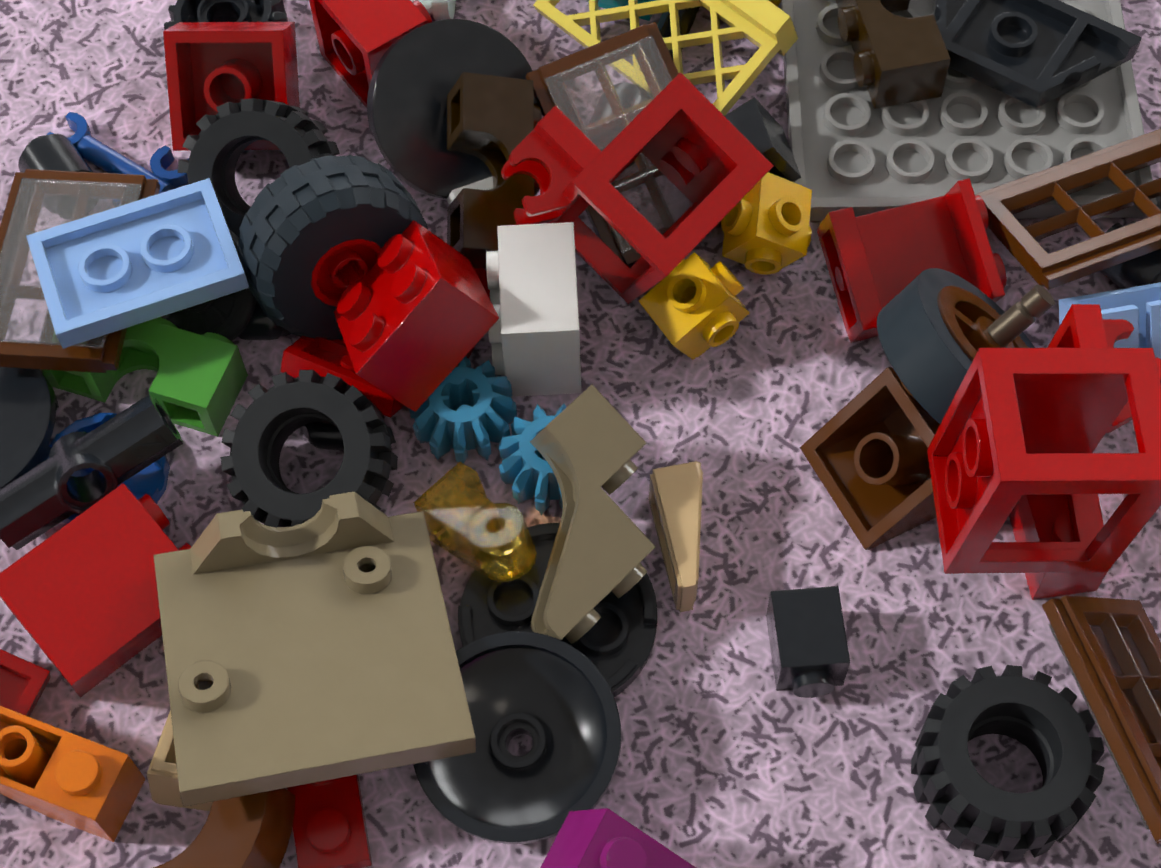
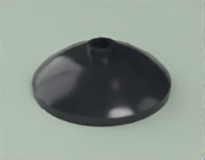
(535, 689)

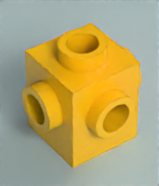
(769, 226)
(696, 305)

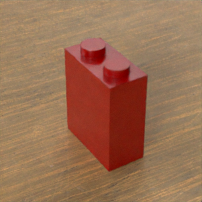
(93, 588)

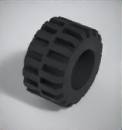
(235, 128)
(280, 412)
(1038, 720)

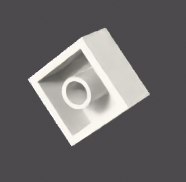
(537, 308)

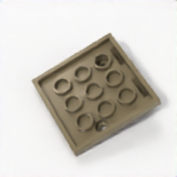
(317, 648)

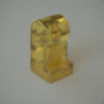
(474, 528)

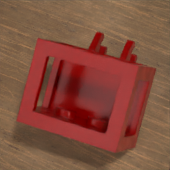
(682, 138)
(1031, 428)

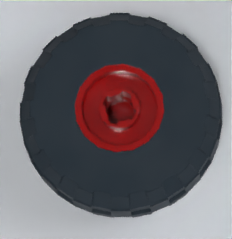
(317, 236)

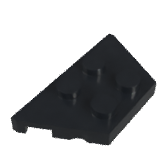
(1030, 45)

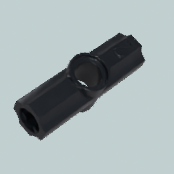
(114, 452)

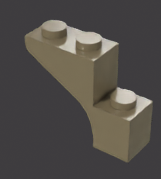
(596, 541)

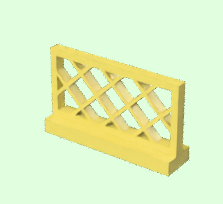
(749, 19)

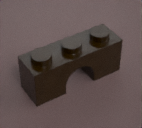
(894, 55)
(488, 121)

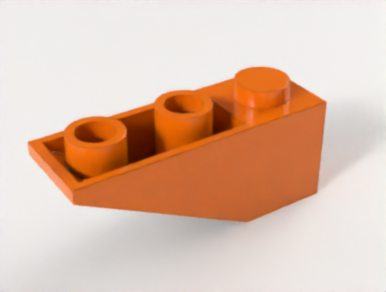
(66, 775)

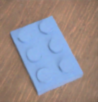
(136, 262)

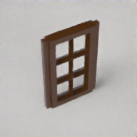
(1060, 181)

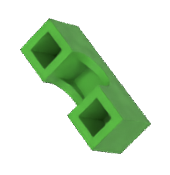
(194, 377)

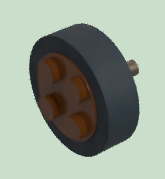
(941, 324)

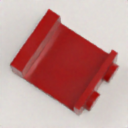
(886, 250)

